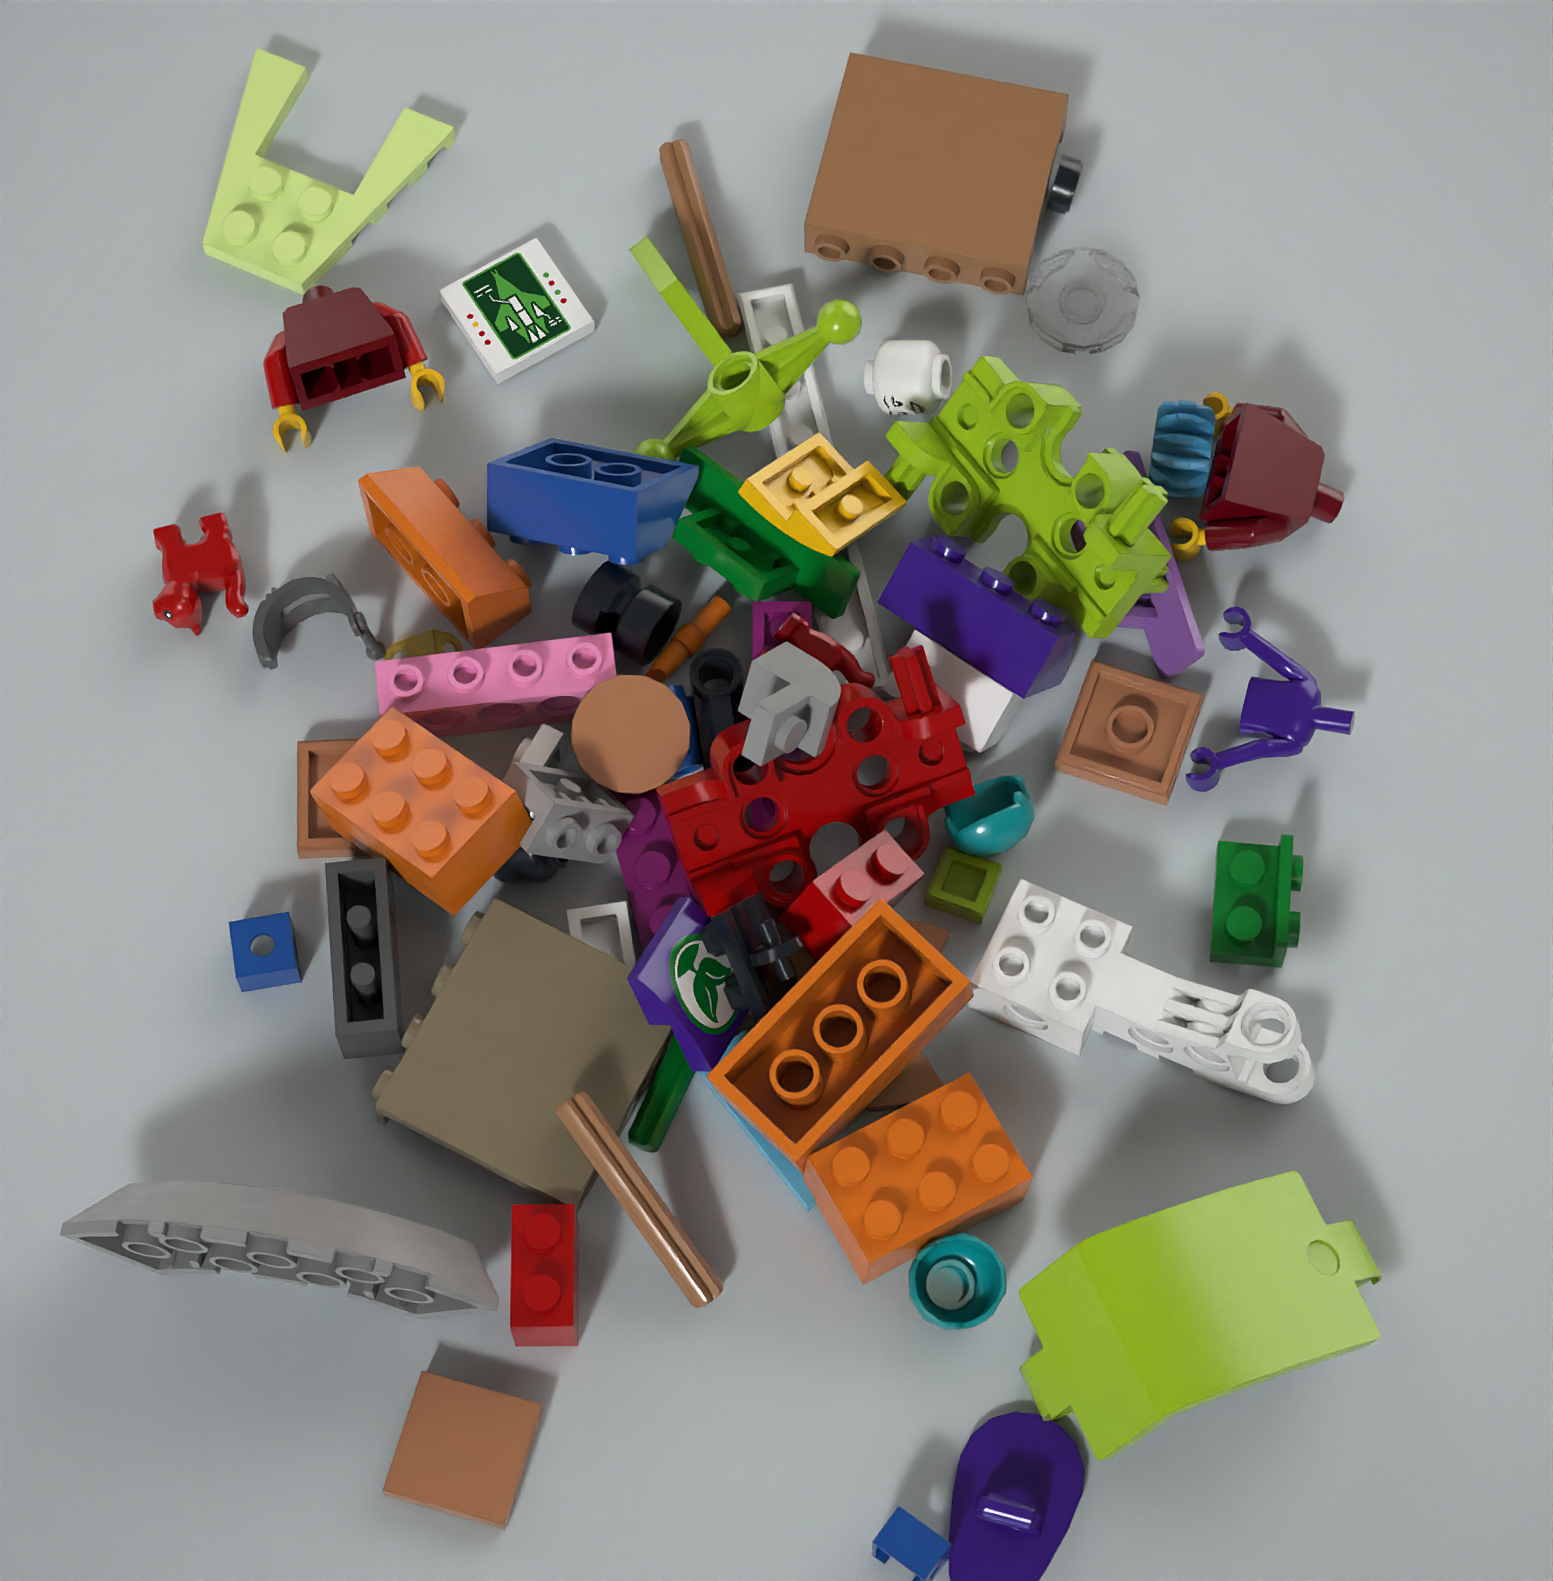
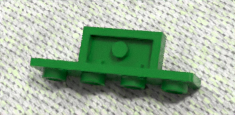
(751, 550)

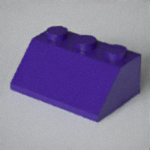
(980, 616)

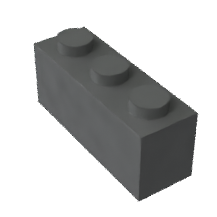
(364, 958)

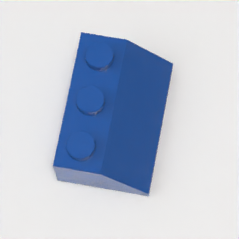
(588, 499)

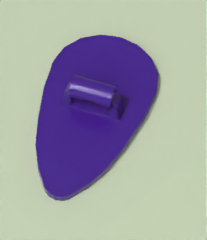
(1013, 1499)

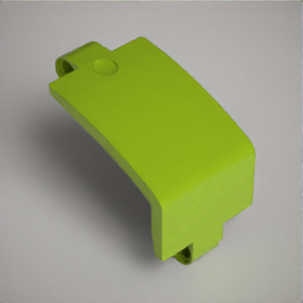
(1194, 1308)

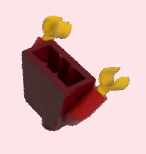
(338, 349)

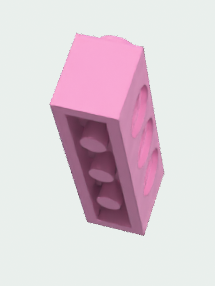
(496, 684)

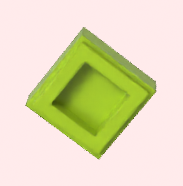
(963, 885)

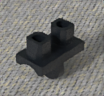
(755, 953)

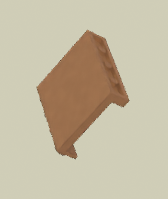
(935, 174)

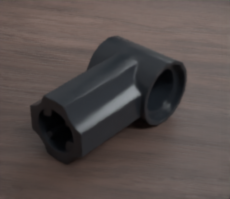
(717, 708)

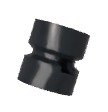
(635, 616)

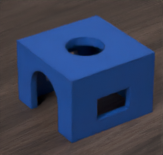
(267, 971)
(911, 1545)

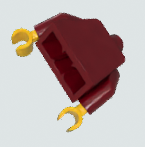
(1258, 482)

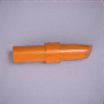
(689, 639)

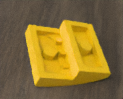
(821, 497)

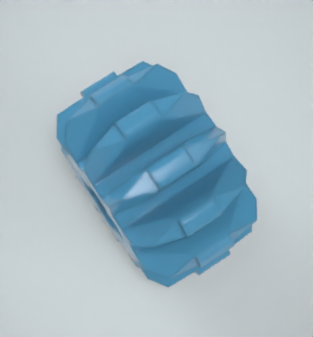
(1182, 448)

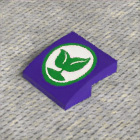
(685, 986)

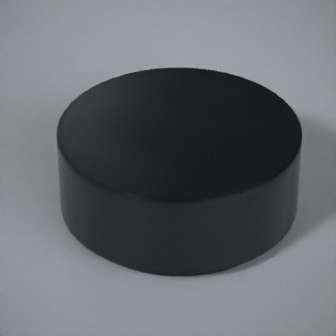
(1064, 185)

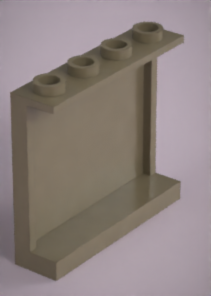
(511, 1040)

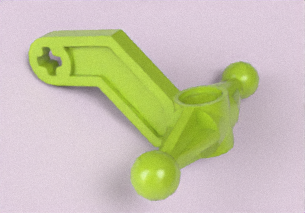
(744, 386)

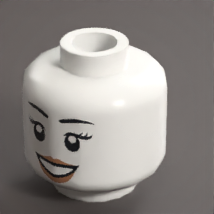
(908, 377)

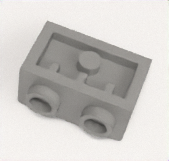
(569, 813)

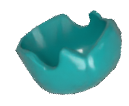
(992, 818)
(957, 1281)

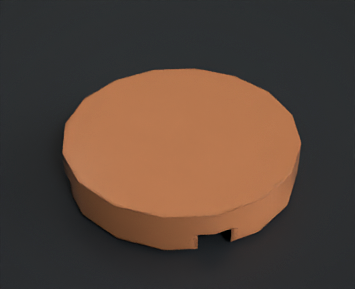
(630, 734)

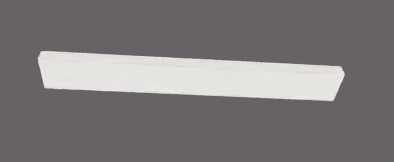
(767, 319)

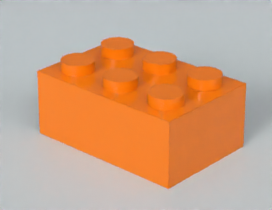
(423, 809)
(916, 1177)

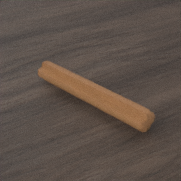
(700, 238)
(639, 1199)

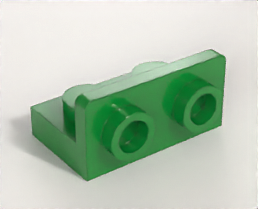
(1253, 902)

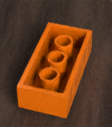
(841, 1034)

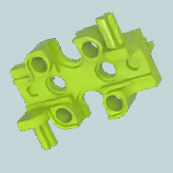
(977, 493)

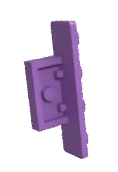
(1164, 615)

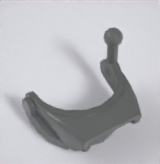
(299, 601)

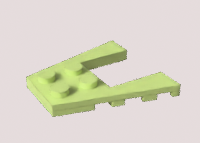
(288, 222)

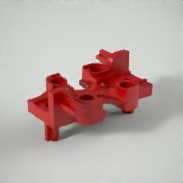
(925, 772)

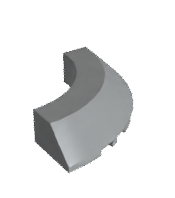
(289, 1241)

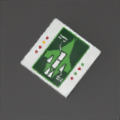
(517, 310)

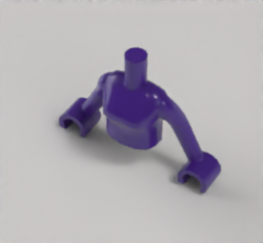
(1273, 710)

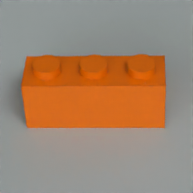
(445, 553)

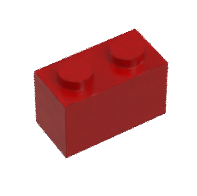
(848, 891)
(544, 1275)

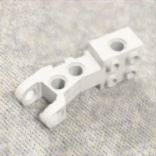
(1068, 972)

